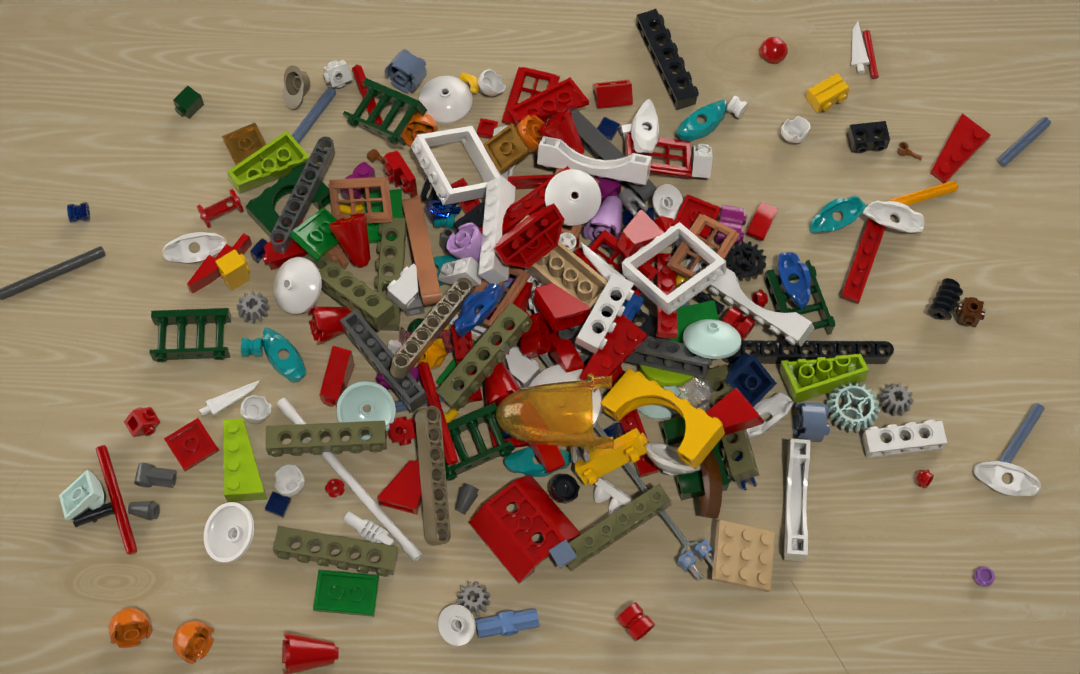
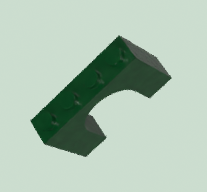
(263, 207)
(691, 484)

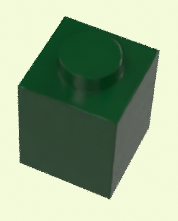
(188, 102)

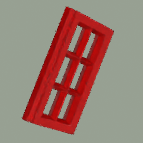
(518, 87)
(666, 168)
(609, 239)

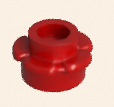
(760, 298)
(924, 478)
(335, 483)

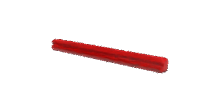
(433, 400)
(116, 500)

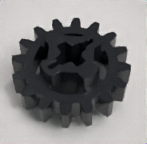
(749, 255)

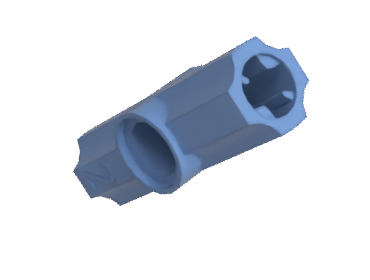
(507, 623)

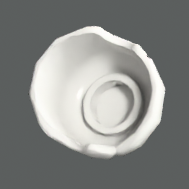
(491, 83)
(795, 130)
(255, 409)
(289, 480)

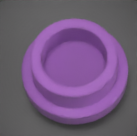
(984, 576)

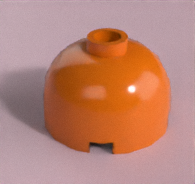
(418, 125)
(529, 132)
(129, 627)
(193, 641)

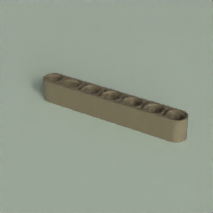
(430, 328)
(429, 485)

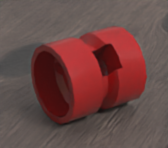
(741, 323)
(633, 619)

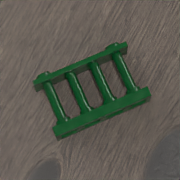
(386, 95)
(780, 298)
(190, 316)
(472, 422)

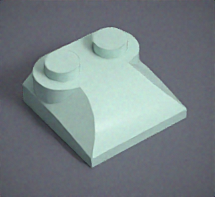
(82, 495)

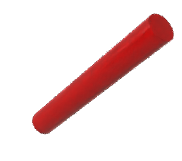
(870, 53)

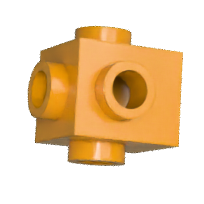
(434, 355)

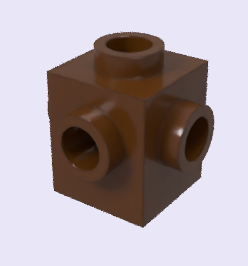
(970, 312)

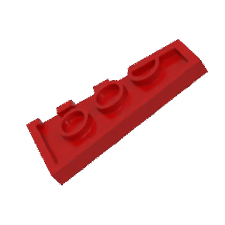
(550, 101)
(960, 147)
(619, 346)

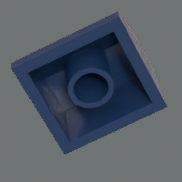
(750, 378)

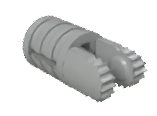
(631, 201)
(579, 453)

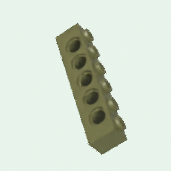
(397, 247)
(353, 293)
(485, 346)
(277, 433)
(746, 467)
(618, 525)
(287, 537)

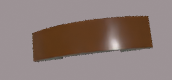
(712, 482)

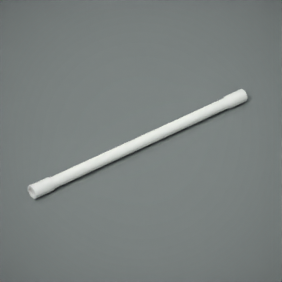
(407, 545)

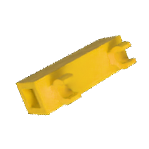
(602, 461)

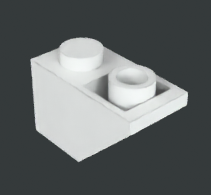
(702, 161)
(461, 268)
(405, 289)

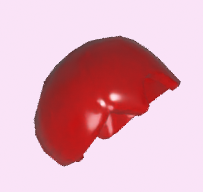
(773, 50)

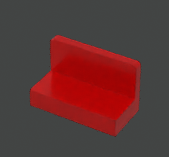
(613, 93)

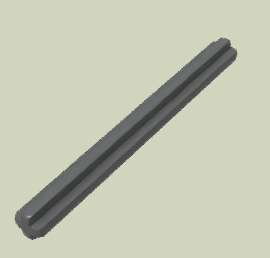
(51, 272)

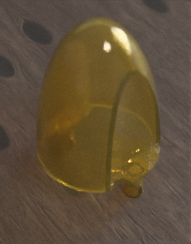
(555, 413)

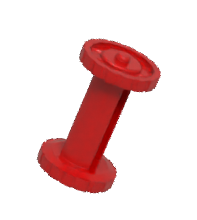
(219, 208)

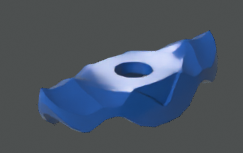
(791, 265)
(468, 317)

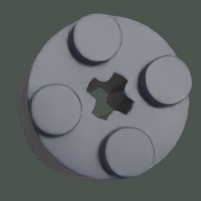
(406, 71)
(810, 421)

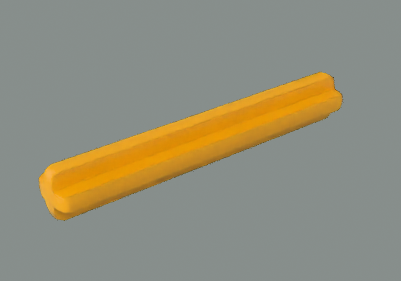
(928, 193)

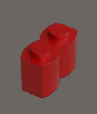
(536, 339)

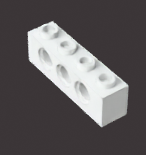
(616, 286)
(875, 447)

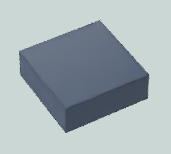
(563, 554)

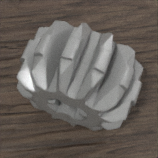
(246, 304)
(900, 406)
(480, 595)

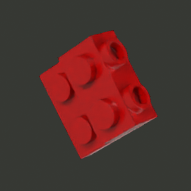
(400, 173)

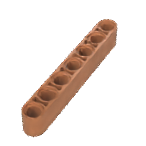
(422, 251)

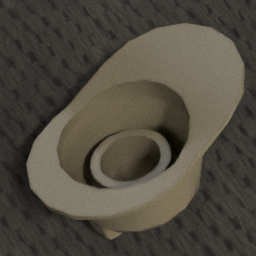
(295, 86)

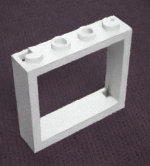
(435, 174)
(689, 289)

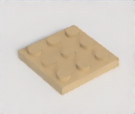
(743, 556)

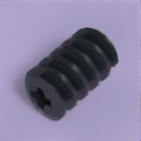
(946, 299)

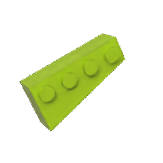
(268, 163)
(818, 377)
(241, 470)

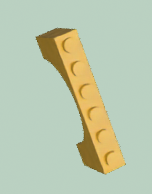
(636, 391)

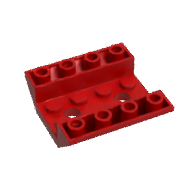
(511, 533)

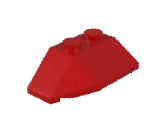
(531, 238)

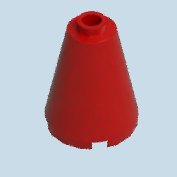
(564, 128)
(353, 238)
(326, 322)
(499, 385)
(306, 653)

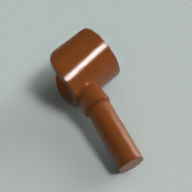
(905, 151)
(373, 155)

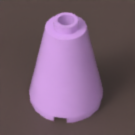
(607, 218)
(466, 242)

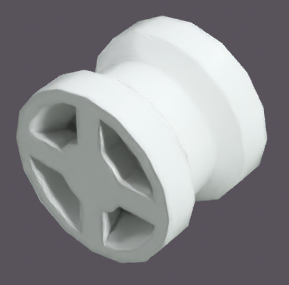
(737, 107)
(568, 240)

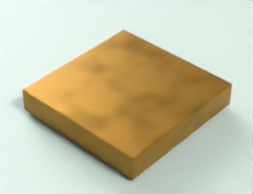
(244, 142)
(506, 148)

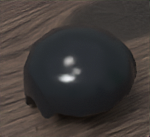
(564, 488)

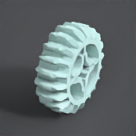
(848, 393)

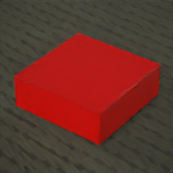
(486, 128)

